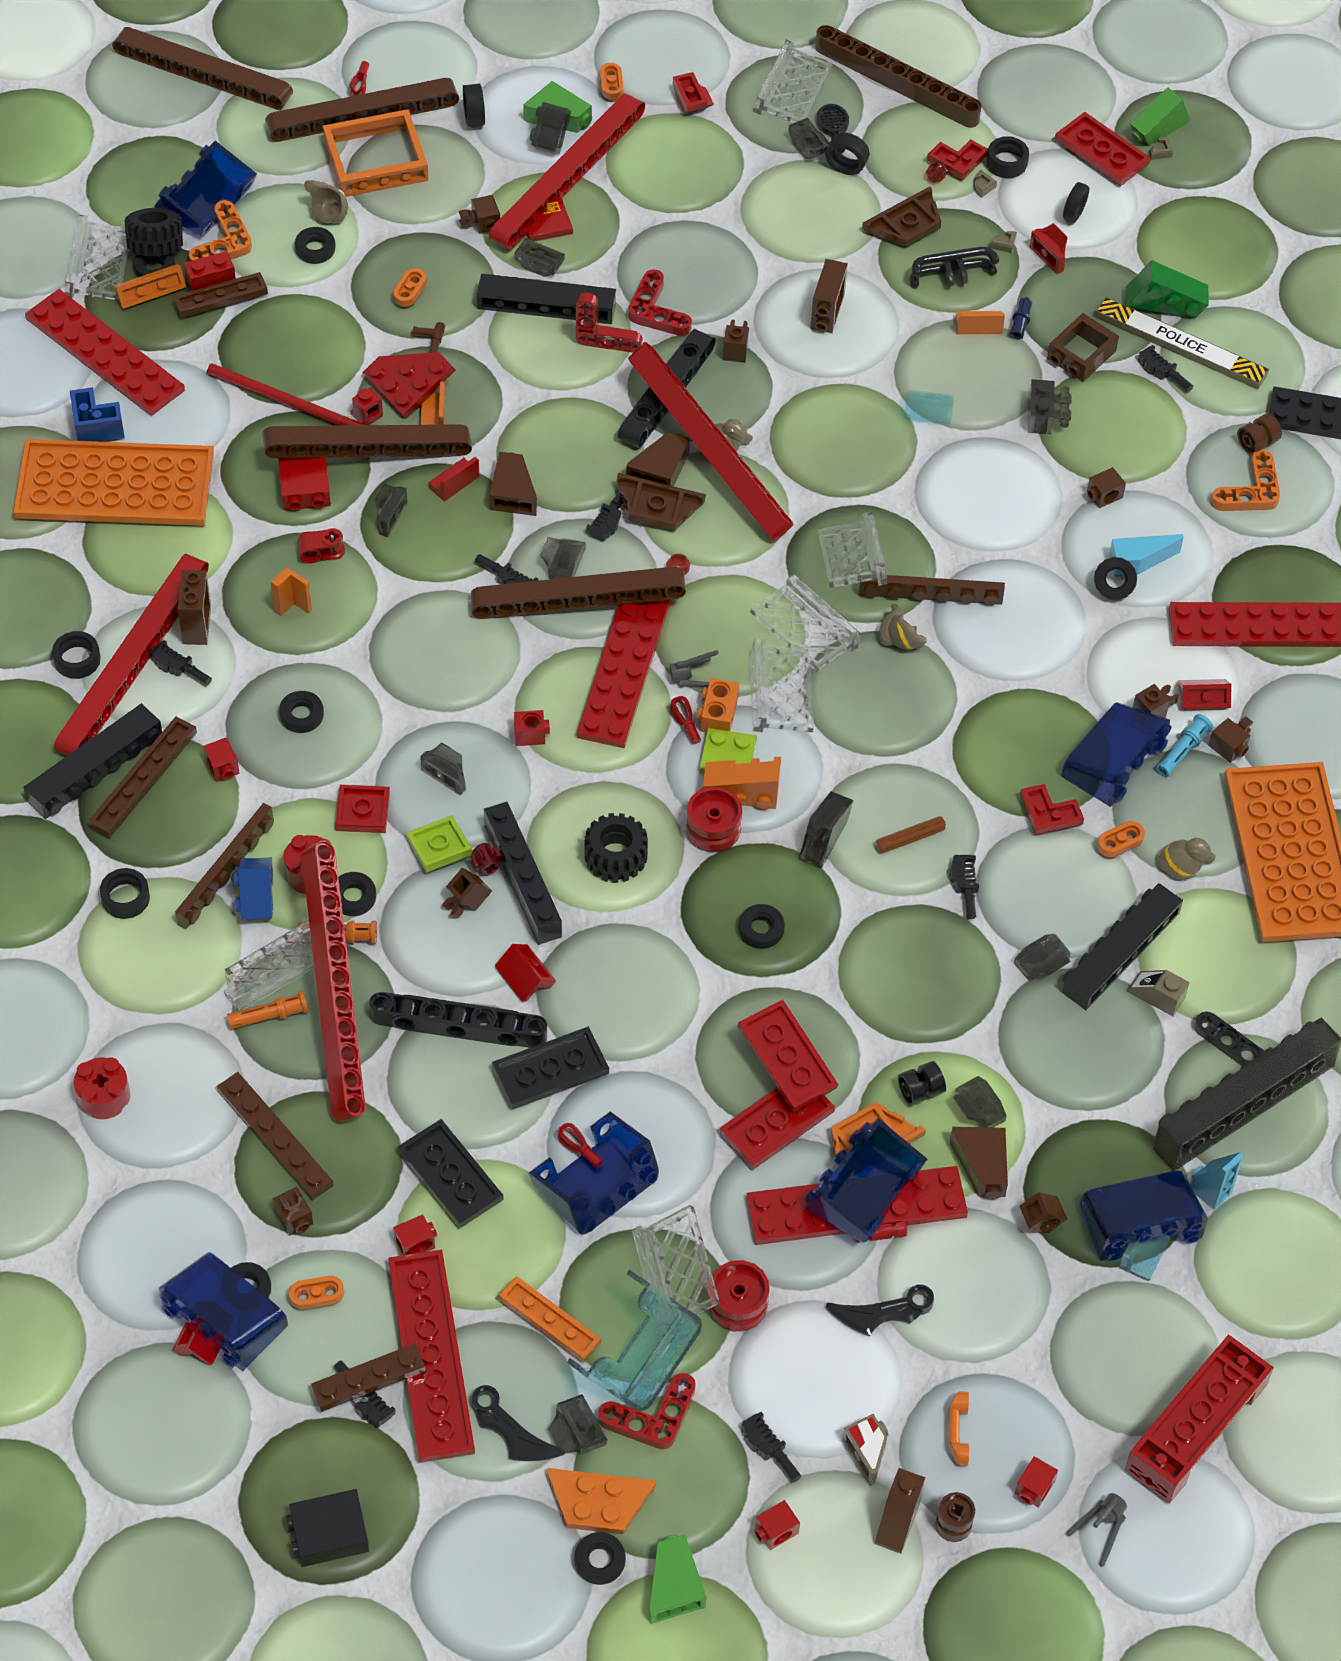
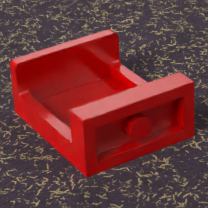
(304, 483)

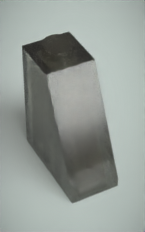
(825, 828)

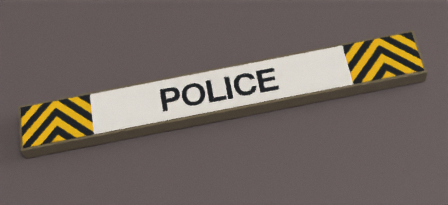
(1182, 342)

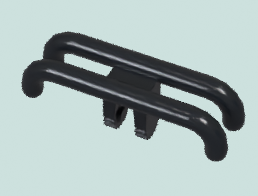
(954, 261)

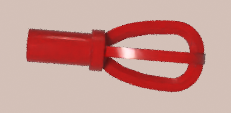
(360, 75)
(688, 725)
(584, 1151)

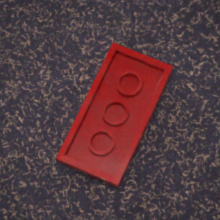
(1102, 148)
(787, 1055)
(772, 1126)

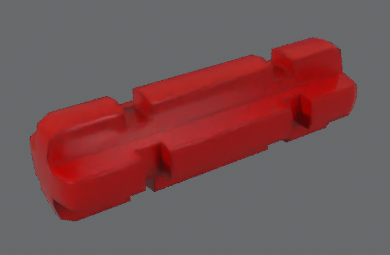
(887, 1229)

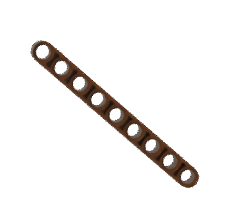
(202, 68)
(898, 76)
(311, 118)
(366, 441)
(578, 592)

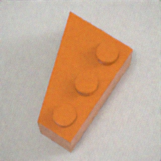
(753, 782)

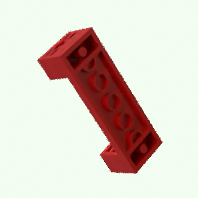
(1197, 1417)

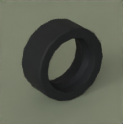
(473, 105)
(1011, 145)
(841, 163)
(71, 640)
(126, 909)

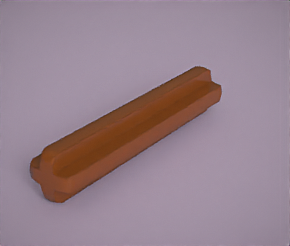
(910, 834)

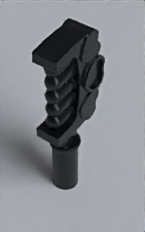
(1156, 365)
(607, 520)
(504, 574)
(175, 663)
(964, 881)
(369, 1406)
(764, 1442)

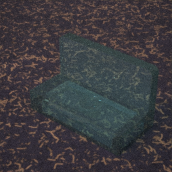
(929, 406)
(1143, 1257)

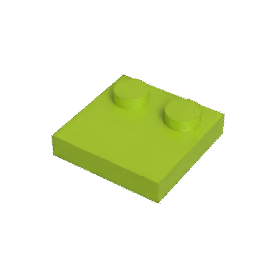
(727, 745)
(439, 843)

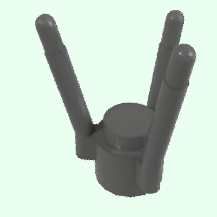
(681, 670)
(1109, 1510)

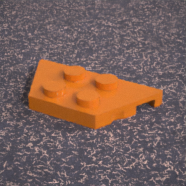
(844, 1129)
(599, 1500)

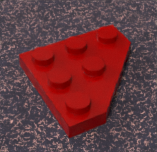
(408, 378)

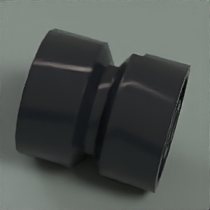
(920, 1083)

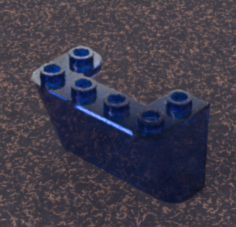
(215, 178)
(1115, 749)
(865, 1180)
(590, 1194)
(1141, 1211)
(224, 1309)

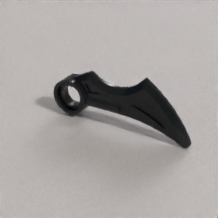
(868, 1317)
(521, 1443)

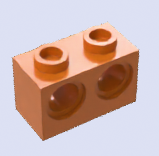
(720, 701)

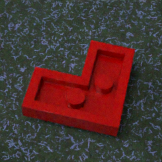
(959, 162)
(1049, 816)

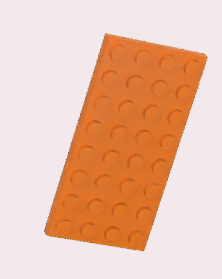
(114, 482)
(1289, 848)

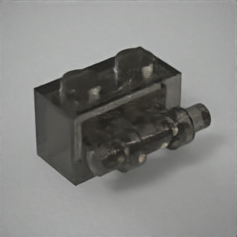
(1041, 406)

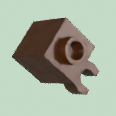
(483, 214)
(736, 342)
(1155, 700)
(1231, 739)
(467, 890)
(293, 1211)

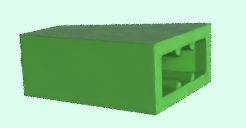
(555, 94)
(1160, 118)
(675, 1581)

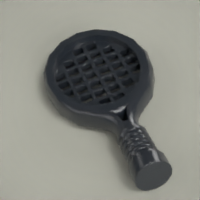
(833, 130)

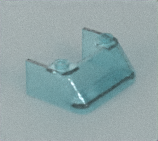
(651, 1353)

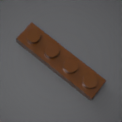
(220, 295)
(368, 1377)

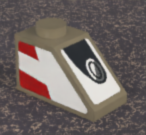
(1160, 989)
(867, 1444)

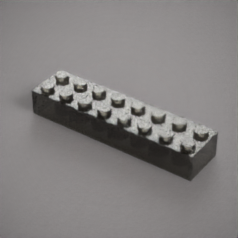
(1246, 1093)

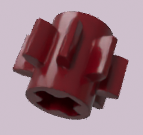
(485, 858)

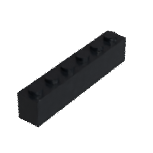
(541, 297)
(93, 761)
(523, 873)
(1121, 946)

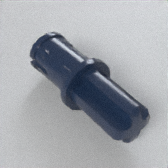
(1021, 318)

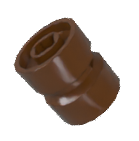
(1259, 434)
(955, 1517)

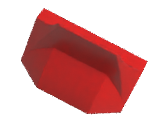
(690, 93)
(1050, 246)

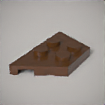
(906, 220)
(657, 502)

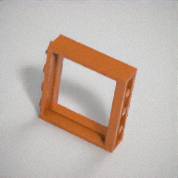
(382, 177)

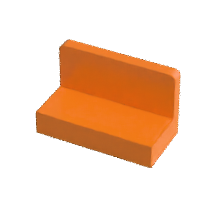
(979, 322)
(434, 408)
(290, 590)

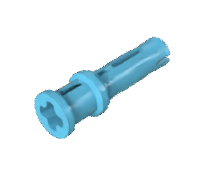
(1190, 738)

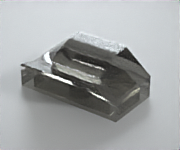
(807, 139)
(538, 258)
(389, 506)
(562, 557)
(445, 767)
(1042, 957)
(980, 1103)
(576, 1427)

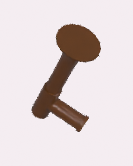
(436, 334)

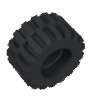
(153, 232)
(616, 831)

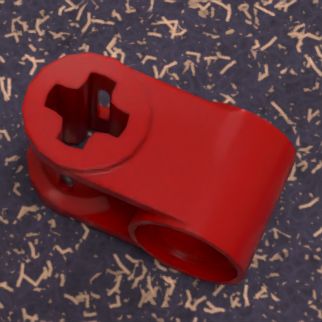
(318, 545)

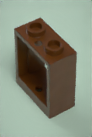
(829, 296)
(1094, 333)
(194, 607)

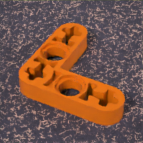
(230, 240)
(1256, 492)

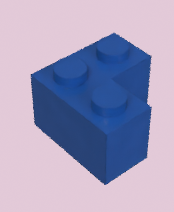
(95, 421)
(255, 885)

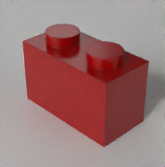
(209, 271)

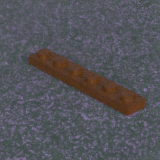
(935, 589)
(142, 777)
(220, 871)
(275, 1136)

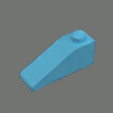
(1145, 551)
(1216, 1179)

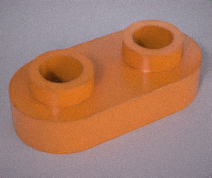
(611, 81)
(409, 287)
(1119, 840)
(316, 1292)

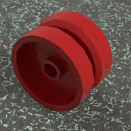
(714, 819)
(742, 1295)

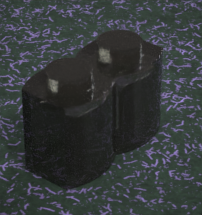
(550, 127)

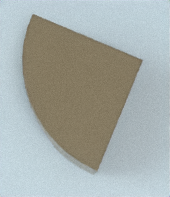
(1161, 149)
(984, 183)
(1004, 242)

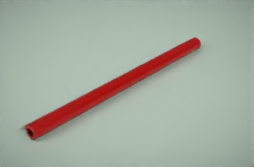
(280, 396)

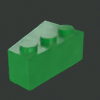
(1167, 291)

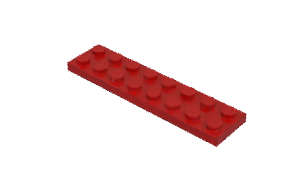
(105, 352)
(1256, 624)
(622, 672)
(927, 1198)
(427, 1319)

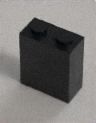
(327, 1528)

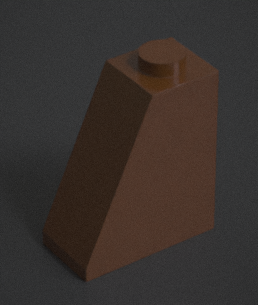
(661, 460)
(512, 486)
(983, 1158)
(900, 1510)

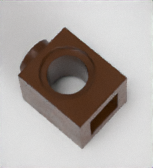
(1106, 487)
(1043, 1212)

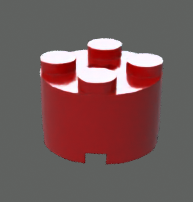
(293, 860)
(101, 1087)

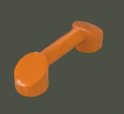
(958, 1450)

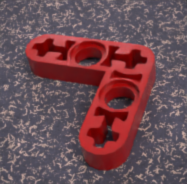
(650, 310)
(589, 330)
(653, 1424)

